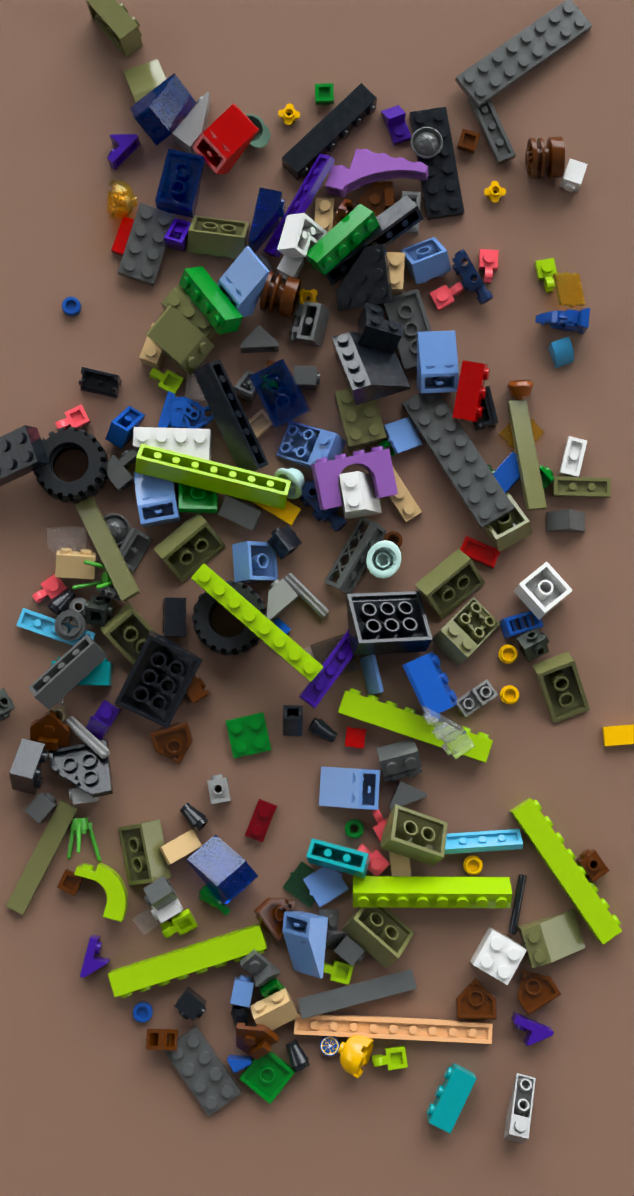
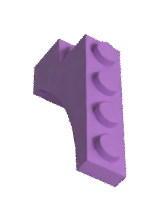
(370, 168)

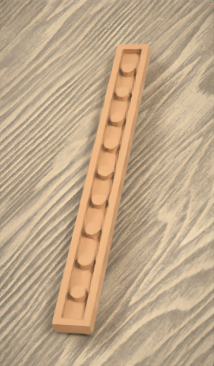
(395, 1028)

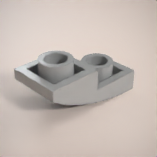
(476, 698)

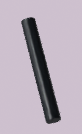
(517, 903)

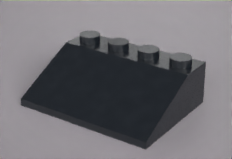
(368, 370)
(387, 623)
(158, 679)

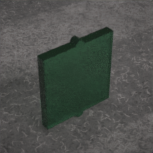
(296, 885)

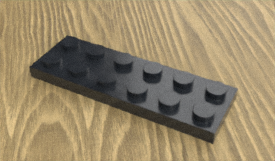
(442, 188)

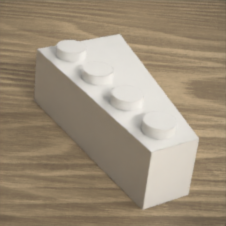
(181, 440)

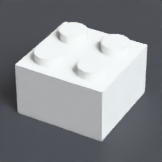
(542, 590)
(498, 955)

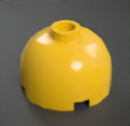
(355, 1054)

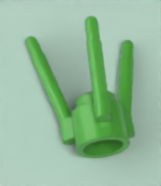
(105, 582)
(80, 826)

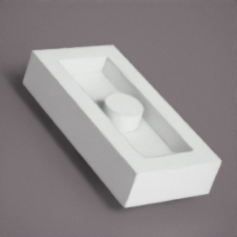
(573, 457)

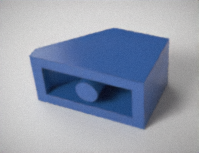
(122, 426)

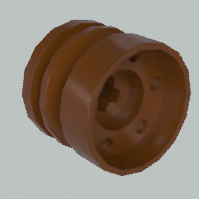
(542, 157)
(280, 294)

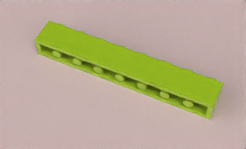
(212, 476)
(257, 622)
(404, 722)
(566, 871)
(431, 892)
(187, 960)

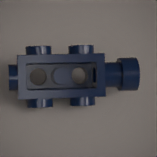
(468, 273)
(330, 514)

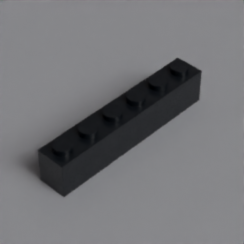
(329, 131)
(393, 224)
(230, 416)

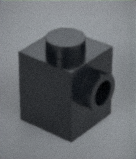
(284, 541)
(292, 720)
(190, 1004)

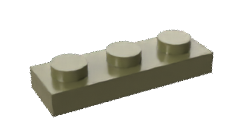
(581, 487)

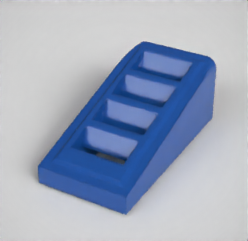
(510, 628)

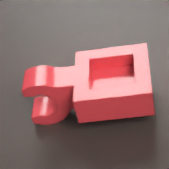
(488, 262)
(443, 296)
(75, 418)
(51, 587)
(378, 828)
(377, 863)

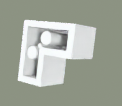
(299, 235)

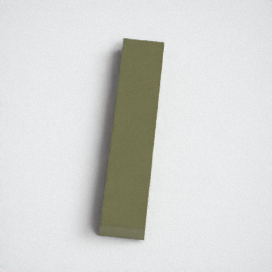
(526, 455)
(107, 549)
(42, 857)

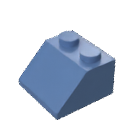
(426, 260)
(254, 562)

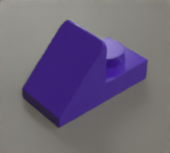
(396, 125)
(126, 145)
(177, 235)
(103, 719)
(91, 961)
(536, 1030)

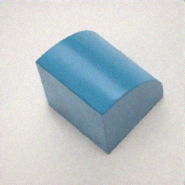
(561, 352)

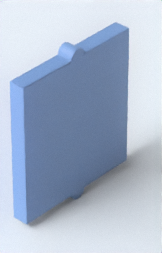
(402, 435)
(325, 885)

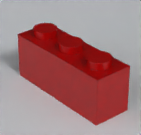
(470, 391)

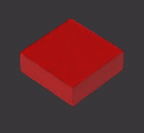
(355, 737)

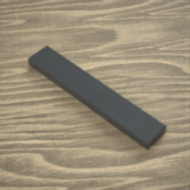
(356, 993)

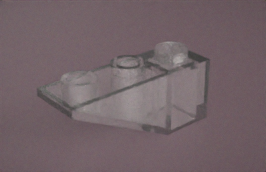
(452, 734)

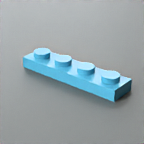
(46, 626)
(483, 841)

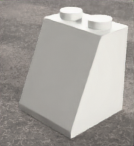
(358, 495)

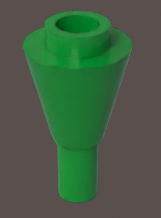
(208, 896)

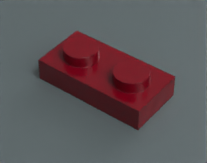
(260, 820)

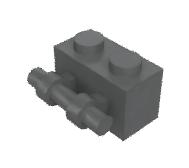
(309, 323)
(399, 760)

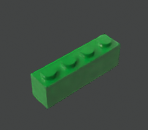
(342, 239)
(210, 300)

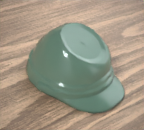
(263, 135)

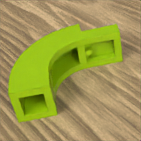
(114, 886)

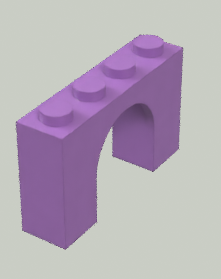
(327, 473)

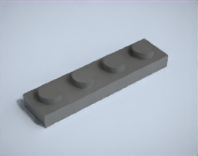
(493, 132)

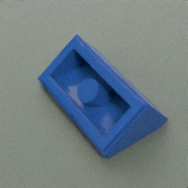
(508, 473)

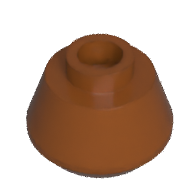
(520, 388)

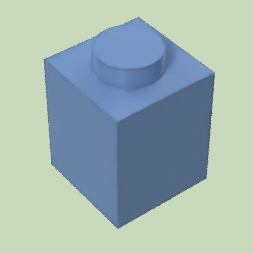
(242, 990)

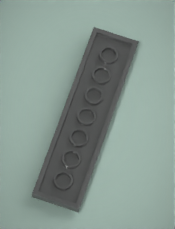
(523, 53)
(458, 457)

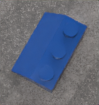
(430, 683)

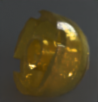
(120, 200)

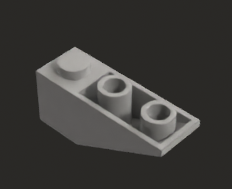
(193, 124)
(520, 1109)

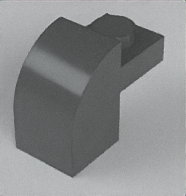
(117, 469)

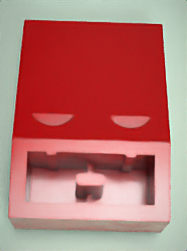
(226, 140)

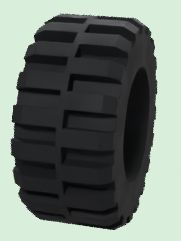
(89, 482)
(210, 637)

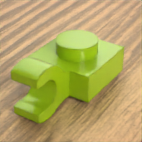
(545, 270)
(168, 381)
(180, 923)
(339, 971)
(394, 1058)

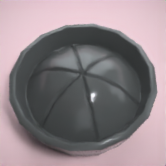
(426, 142)
(118, 527)

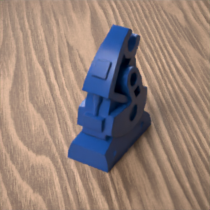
(566, 320)
(180, 413)

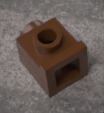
(196, 690)
(585, 860)
(161, 1039)

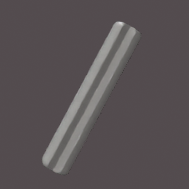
(306, 595)
(87, 737)

